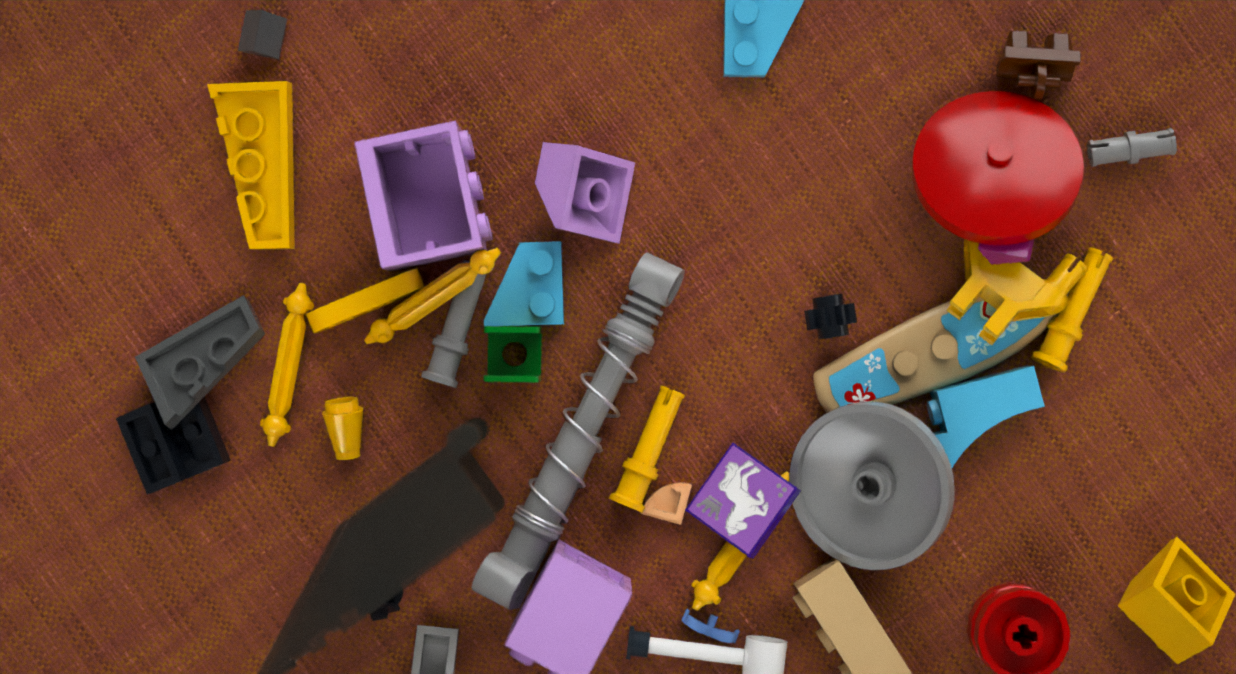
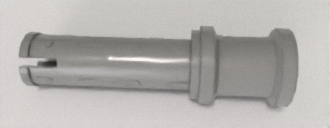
(450, 344)

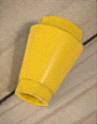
(344, 425)

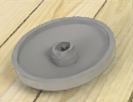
(872, 485)

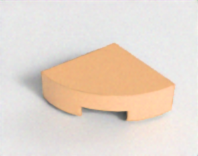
(668, 502)

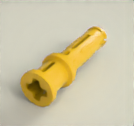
(1066, 326)
(641, 467)

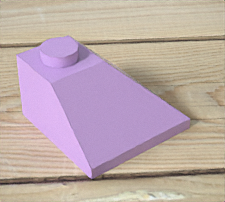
(584, 190)

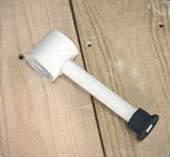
(759, 655)

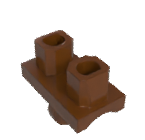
(1038, 66)

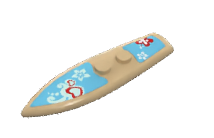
(921, 357)

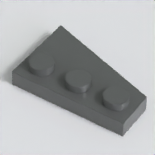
(198, 357)

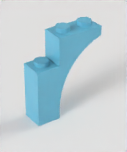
(980, 403)

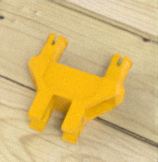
(1012, 290)

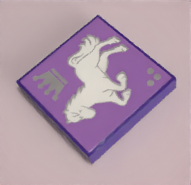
(743, 500)

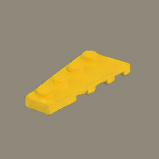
(259, 145)

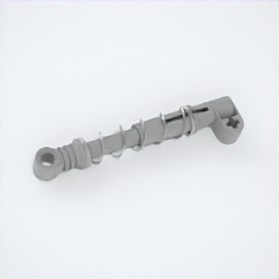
(509, 573)

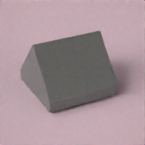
(262, 34)

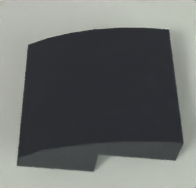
(175, 454)

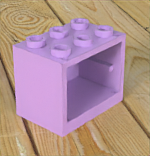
(423, 196)
(569, 612)

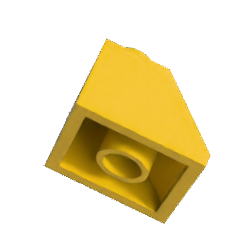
(1178, 602)

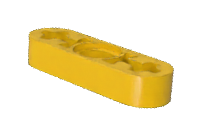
(365, 301)

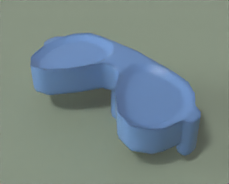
(709, 629)

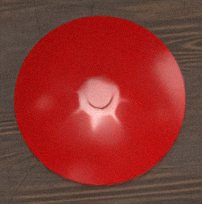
(997, 168)

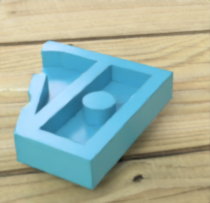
(755, 34)
(530, 288)

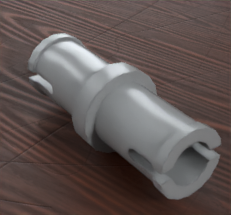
(1131, 147)

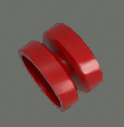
(1043, 634)

